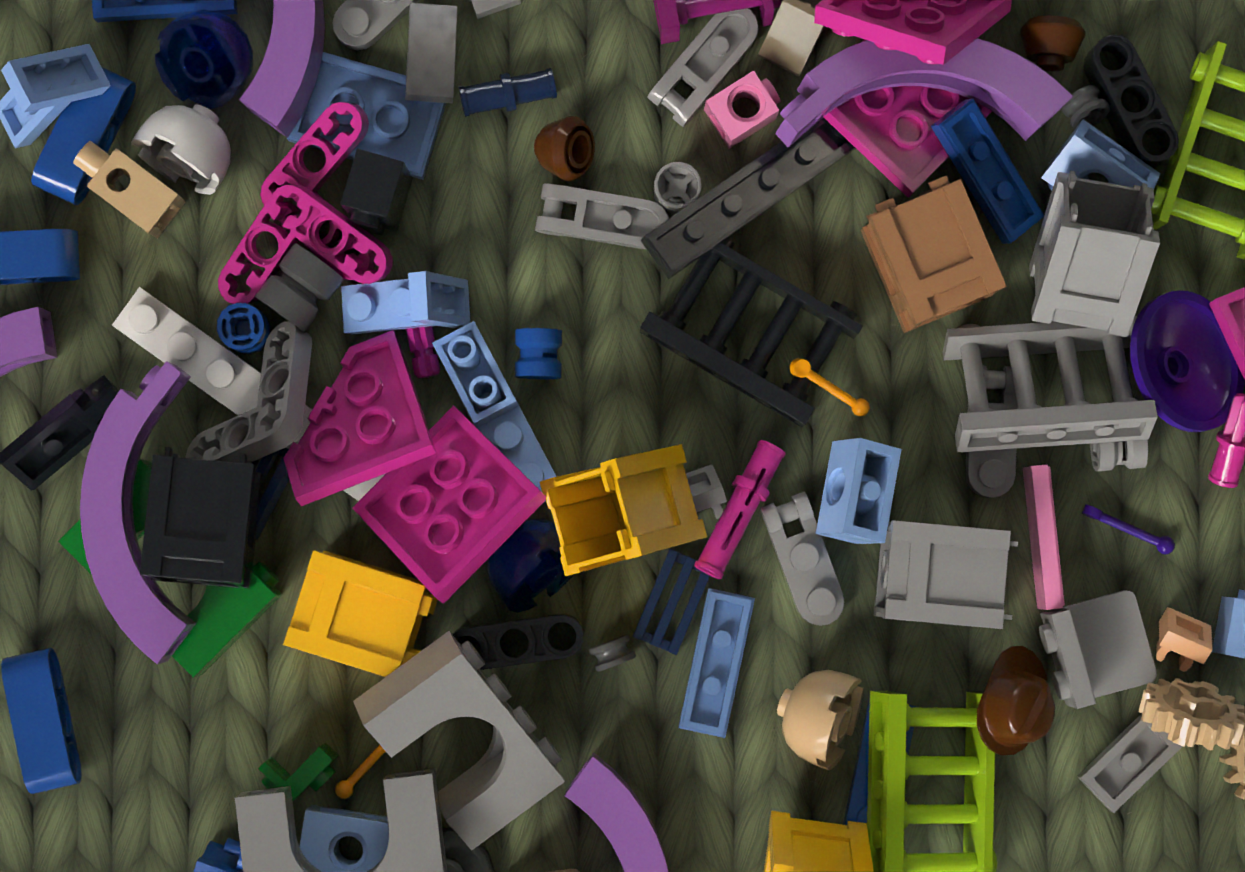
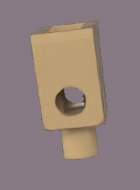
(145, 199)

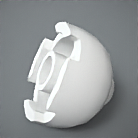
(185, 145)

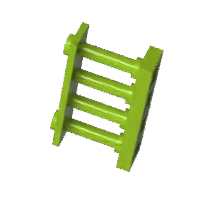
(1205, 71)
(890, 767)

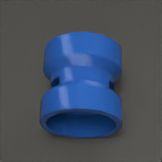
(250, 333)
(538, 353)

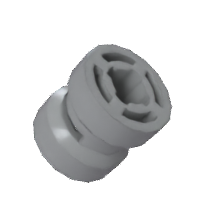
(676, 180)
(1128, 453)

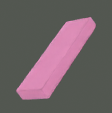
(1043, 537)

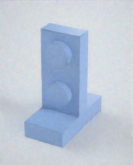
(44, 87)
(406, 303)

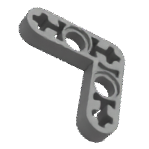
(278, 411)

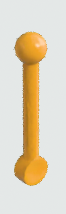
(802, 368)
(344, 788)

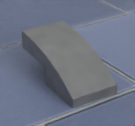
(431, 53)

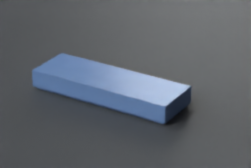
(716, 662)

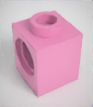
(733, 127)

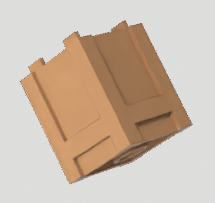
(932, 254)

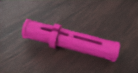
(748, 493)

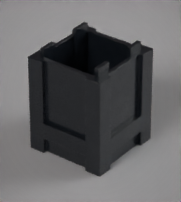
(201, 521)

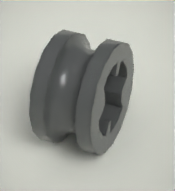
(1086, 105)
(612, 653)

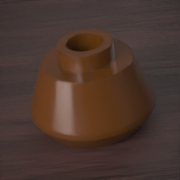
(1052, 41)
(565, 147)

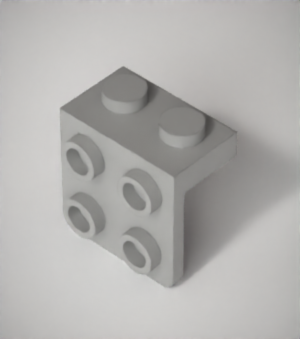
(1097, 648)

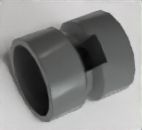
(299, 287)

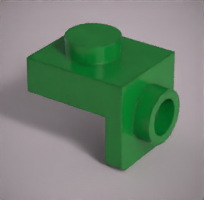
(311, 773)

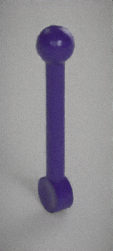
(1164, 544)

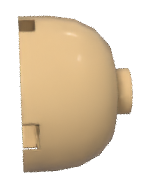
(820, 714)

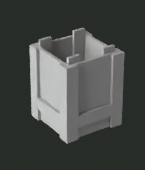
(1093, 254)
(943, 574)

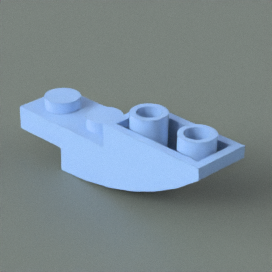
(492, 401)

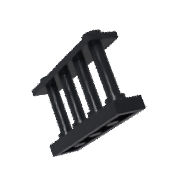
(751, 373)

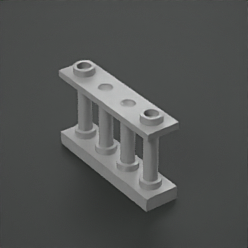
(1030, 423)

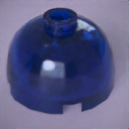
(204, 58)
(527, 565)

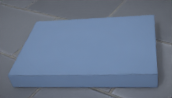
(396, 125)

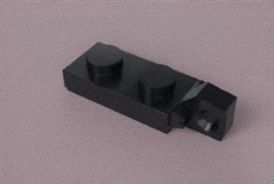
(58, 434)

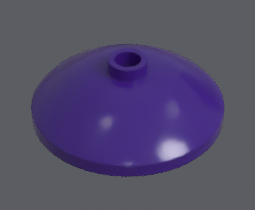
(1184, 361)

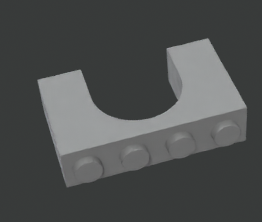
(448, 684)
(413, 818)

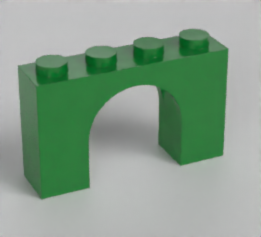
(221, 613)

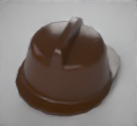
(1016, 703)

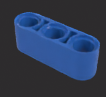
(82, 121)
(39, 256)
(41, 720)

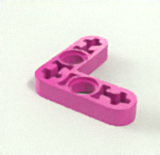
(293, 171)
(306, 229)

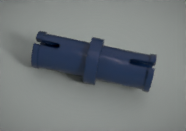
(508, 92)

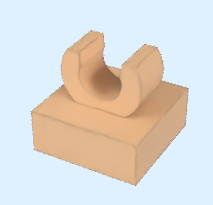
(1184, 636)

